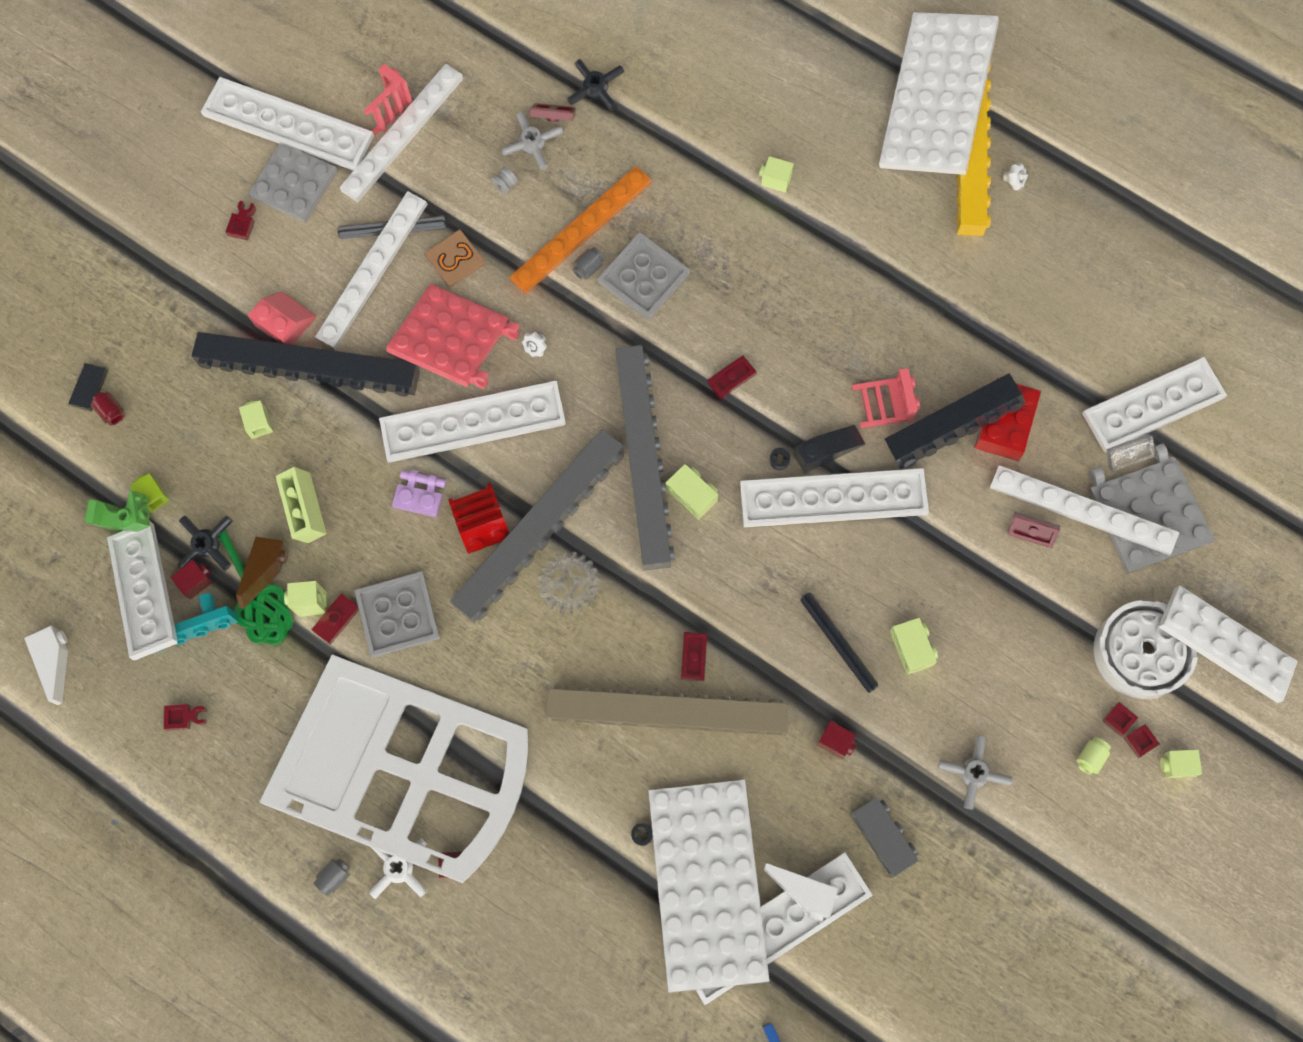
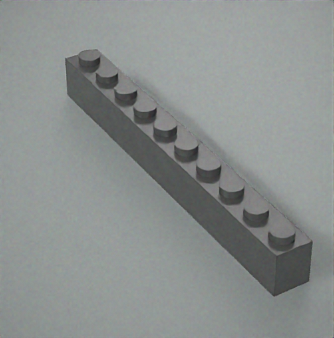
(643, 458)
(537, 526)

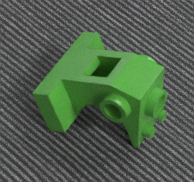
(114, 517)

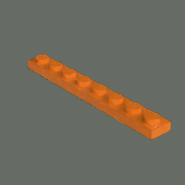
(580, 230)

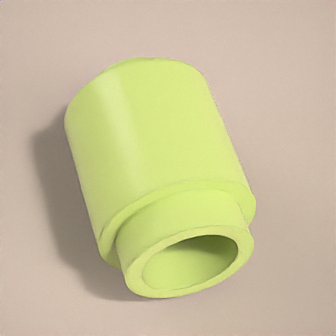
(1093, 756)

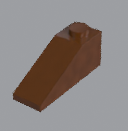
(261, 568)

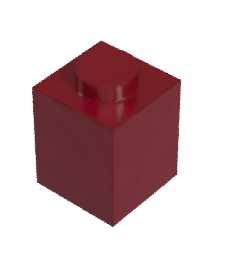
(192, 579)
(837, 740)

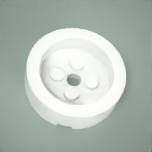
(1122, 659)

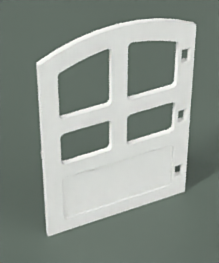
(345, 742)

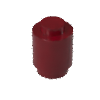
(107, 408)

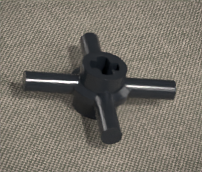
(595, 85)
(212, 542)

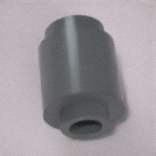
(588, 263)
(332, 876)

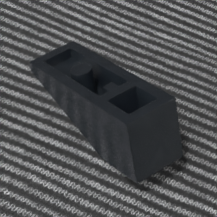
(827, 447)

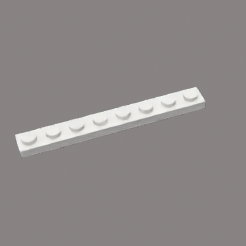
(401, 133)
(371, 270)
(1085, 510)

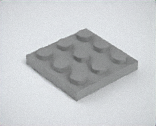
(293, 182)
(644, 276)
(397, 614)

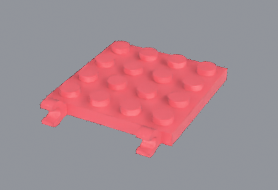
(451, 336)

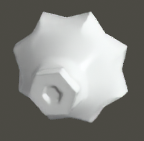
(1016, 176)
(534, 344)

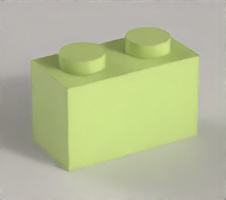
(692, 491)
(306, 598)
(914, 646)

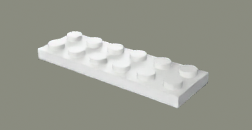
(1154, 404)
(142, 592)
(1228, 644)

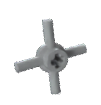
(531, 141)
(967, 777)

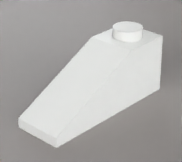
(50, 659)
(807, 893)

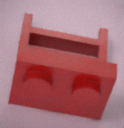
(484, 526)

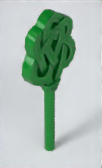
(276, 623)

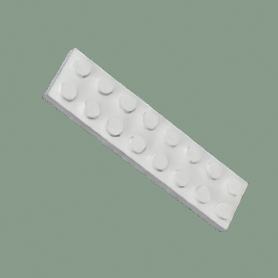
(287, 123)
(472, 421)
(834, 497)
(788, 924)

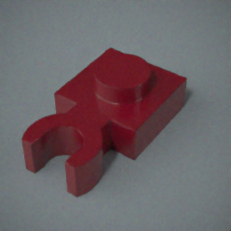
(241, 224)
(179, 716)

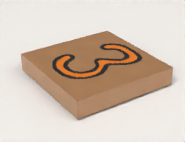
(454, 258)

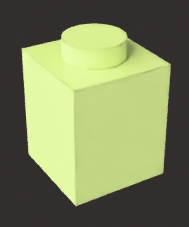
(776, 174)
(255, 419)
(1181, 764)

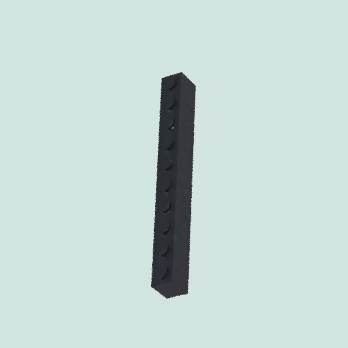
(305, 363)

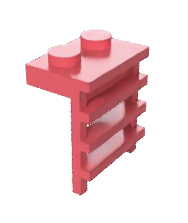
(400, 95)
(901, 397)

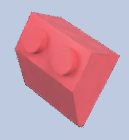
(281, 318)

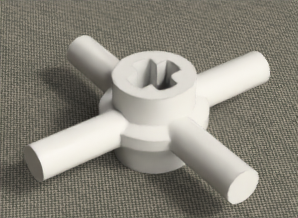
(404, 876)

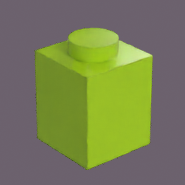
(152, 489)

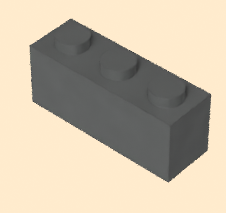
(885, 837)

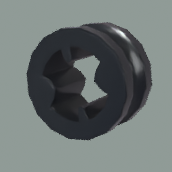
(773, 461)
(636, 840)

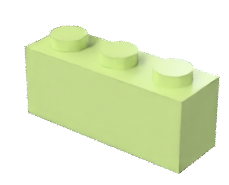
(301, 505)

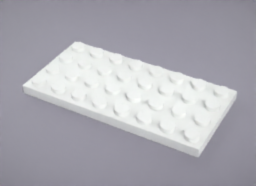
(939, 92)
(707, 886)

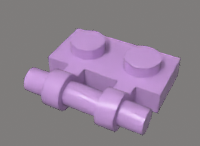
(419, 500)

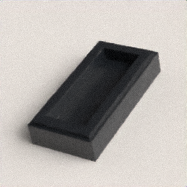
(87, 386)

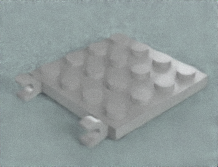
(1156, 495)

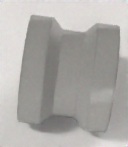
(504, 180)

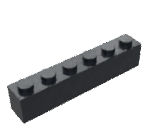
(955, 421)

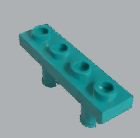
(208, 621)

